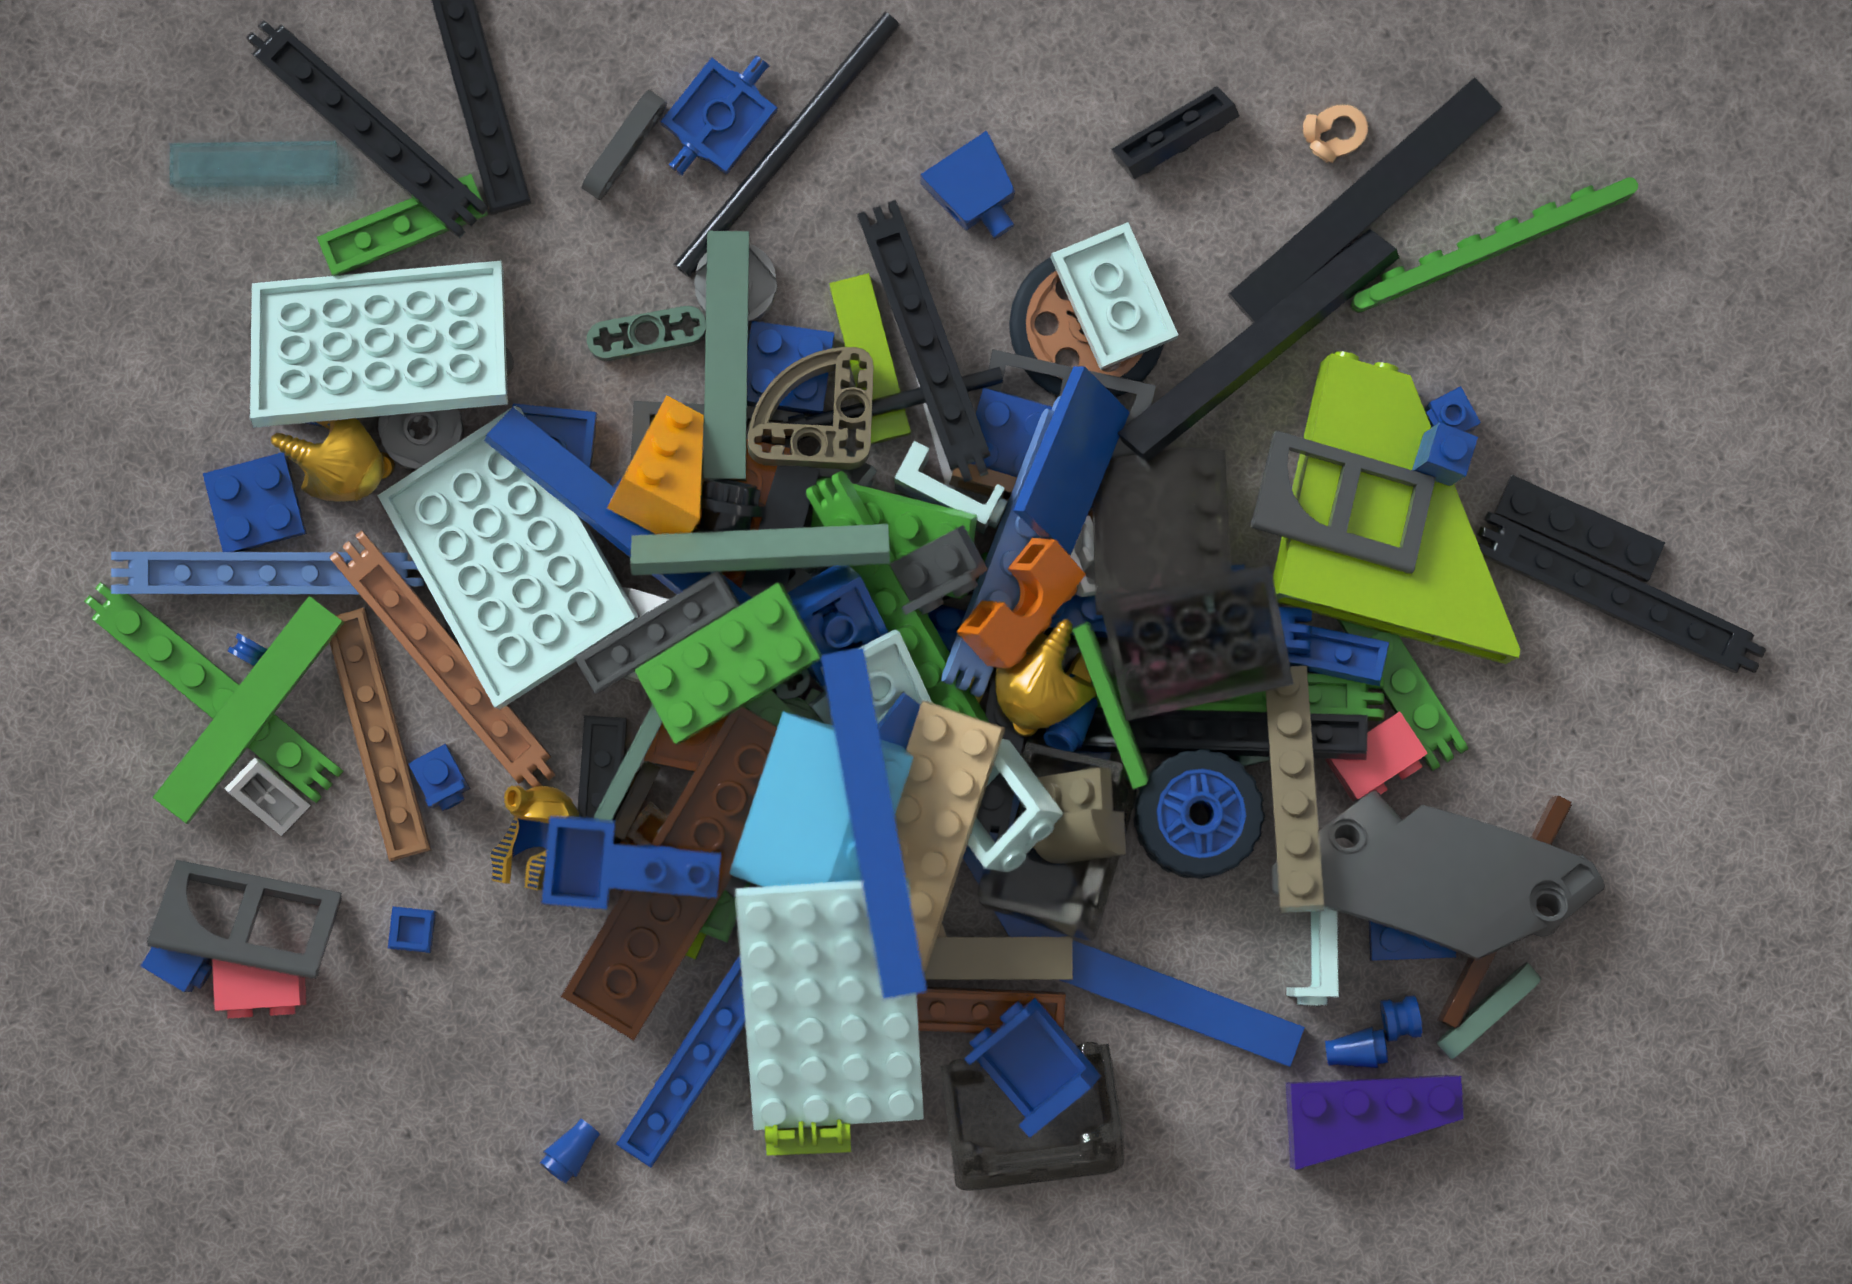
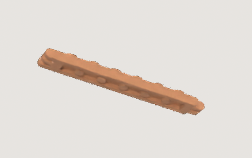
(442, 660)

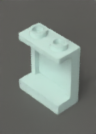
(919, 486)
(1323, 961)

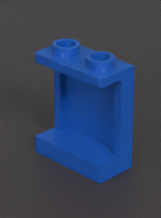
(1033, 1064)

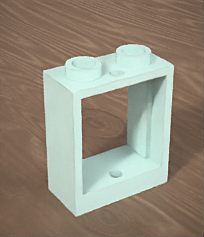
(1030, 828)

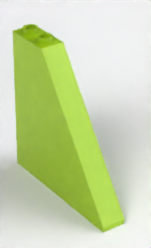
(1451, 591)

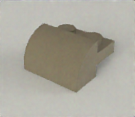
(1088, 823)

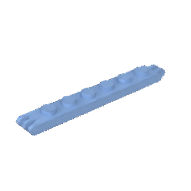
(240, 573)
(997, 582)

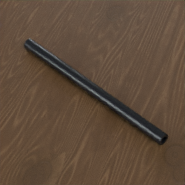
(790, 139)

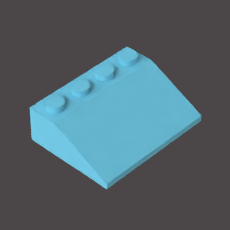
(800, 811)

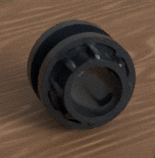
(728, 506)

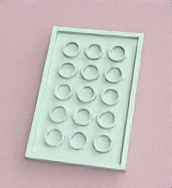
(378, 344)
(505, 566)
(817, 1012)

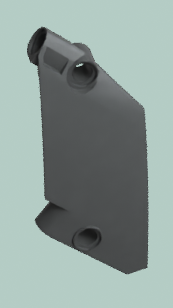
(1448, 877)

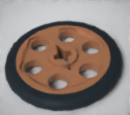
(1038, 297)

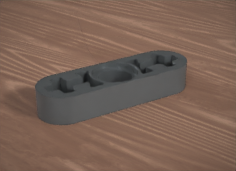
(624, 145)

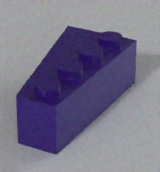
(1356, 1114)

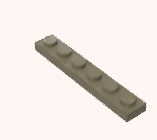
(1294, 796)

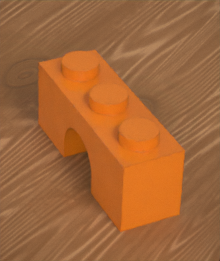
(1046, 582)

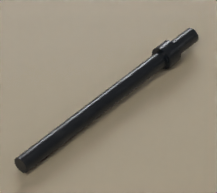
(892, 402)

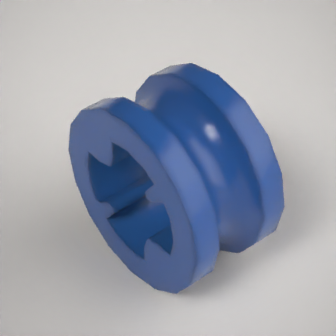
(247, 650)

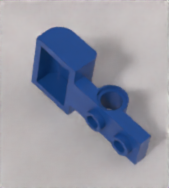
(587, 863)

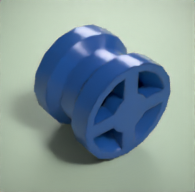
(1401, 1018)

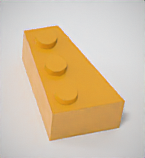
(665, 473)

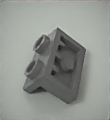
(937, 569)

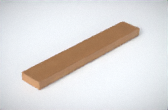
(378, 737)

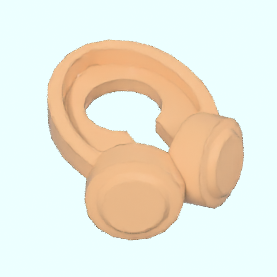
(1328, 151)

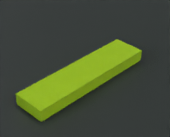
(864, 329)

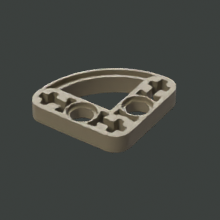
(828, 436)

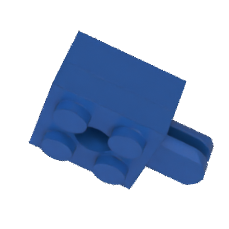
(854, 614)

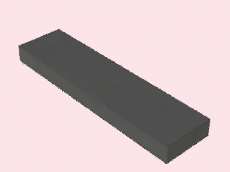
(656, 631)

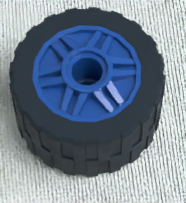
(1232, 809)

